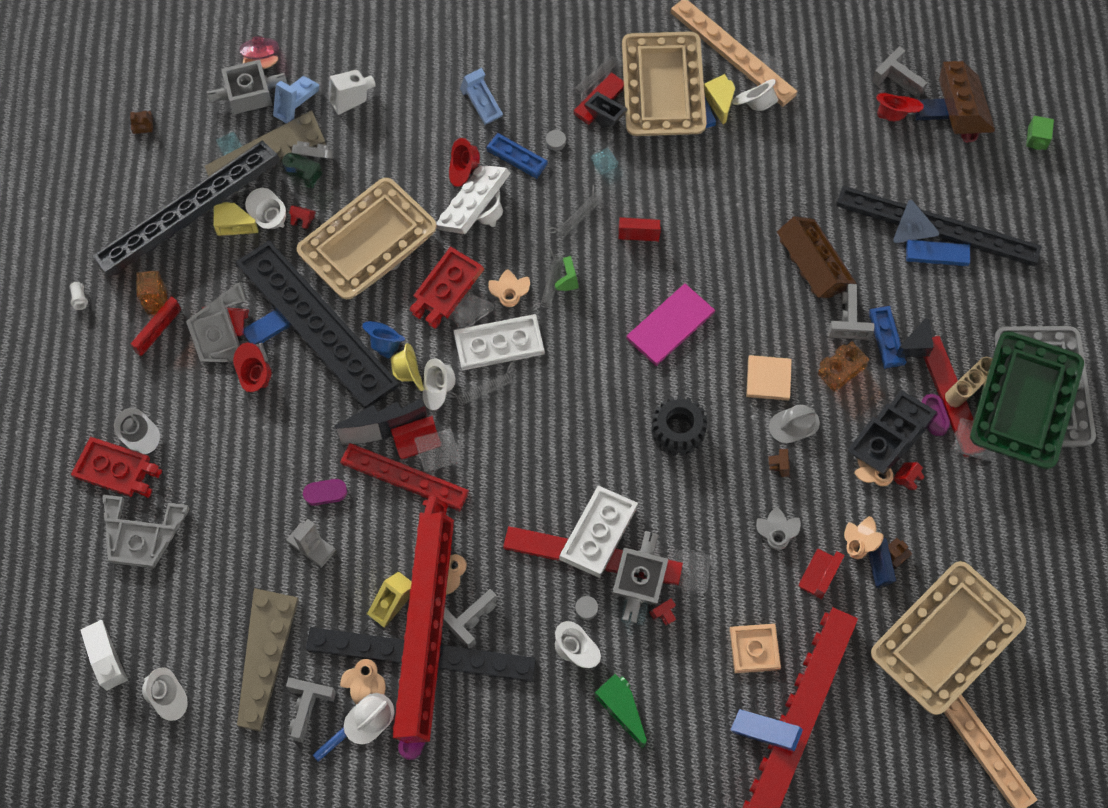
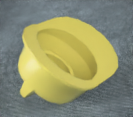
(405, 366)

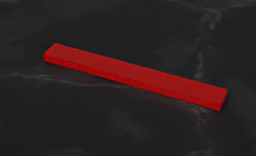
(551, 547)

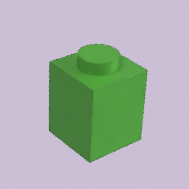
(1040, 133)

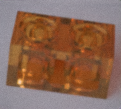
(151, 291)
(845, 368)

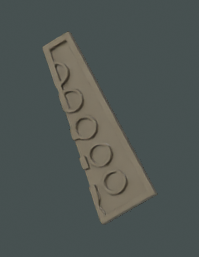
(280, 140)
(267, 638)

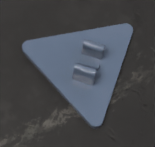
(914, 225)

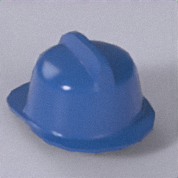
(383, 338)

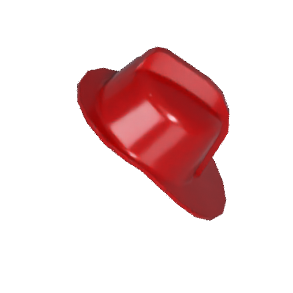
(897, 107)
(463, 162)
(251, 367)

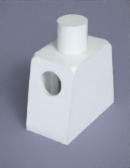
(348, 90)

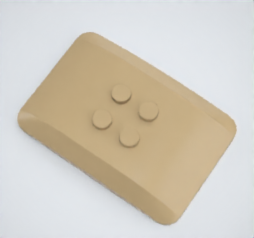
(663, 84)
(366, 238)
(948, 637)

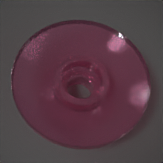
(259, 48)

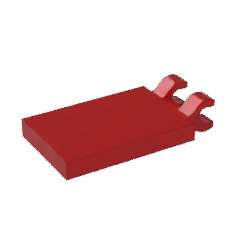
(445, 286)
(115, 468)

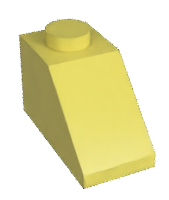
(719, 96)
(232, 220)
(390, 599)

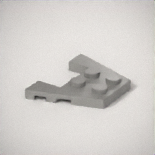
(213, 328)
(135, 541)

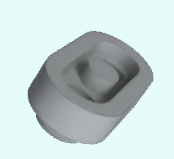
(319, 151)

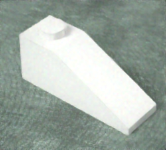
(103, 656)

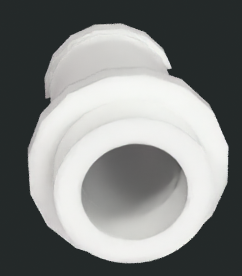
(78, 297)

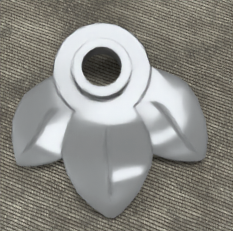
(778, 526)

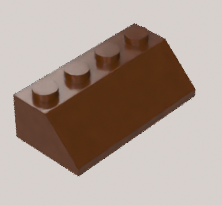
(965, 99)
(815, 257)

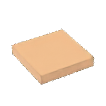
(768, 377)
(755, 648)

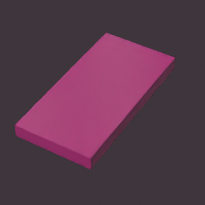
(670, 324)

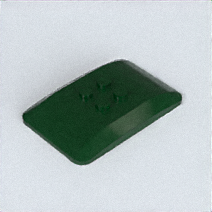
(1027, 400)

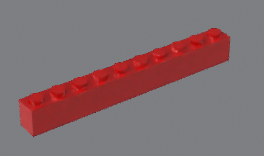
(423, 629)
(803, 708)

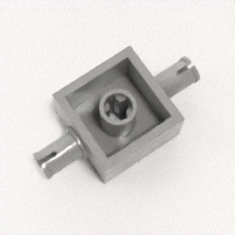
(246, 87)
(632, 564)

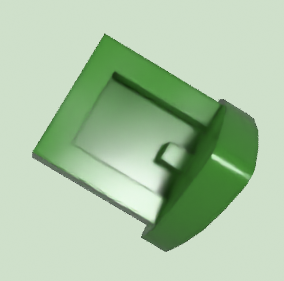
(569, 281)

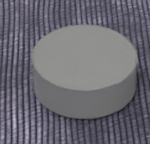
(555, 140)
(586, 608)

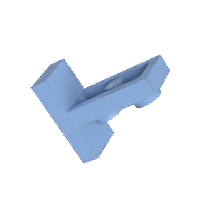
(480, 96)
(290, 97)

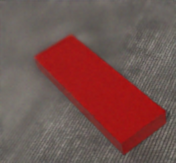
(609, 87)
(156, 326)

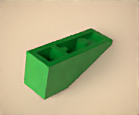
(620, 704)

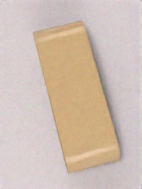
(968, 383)

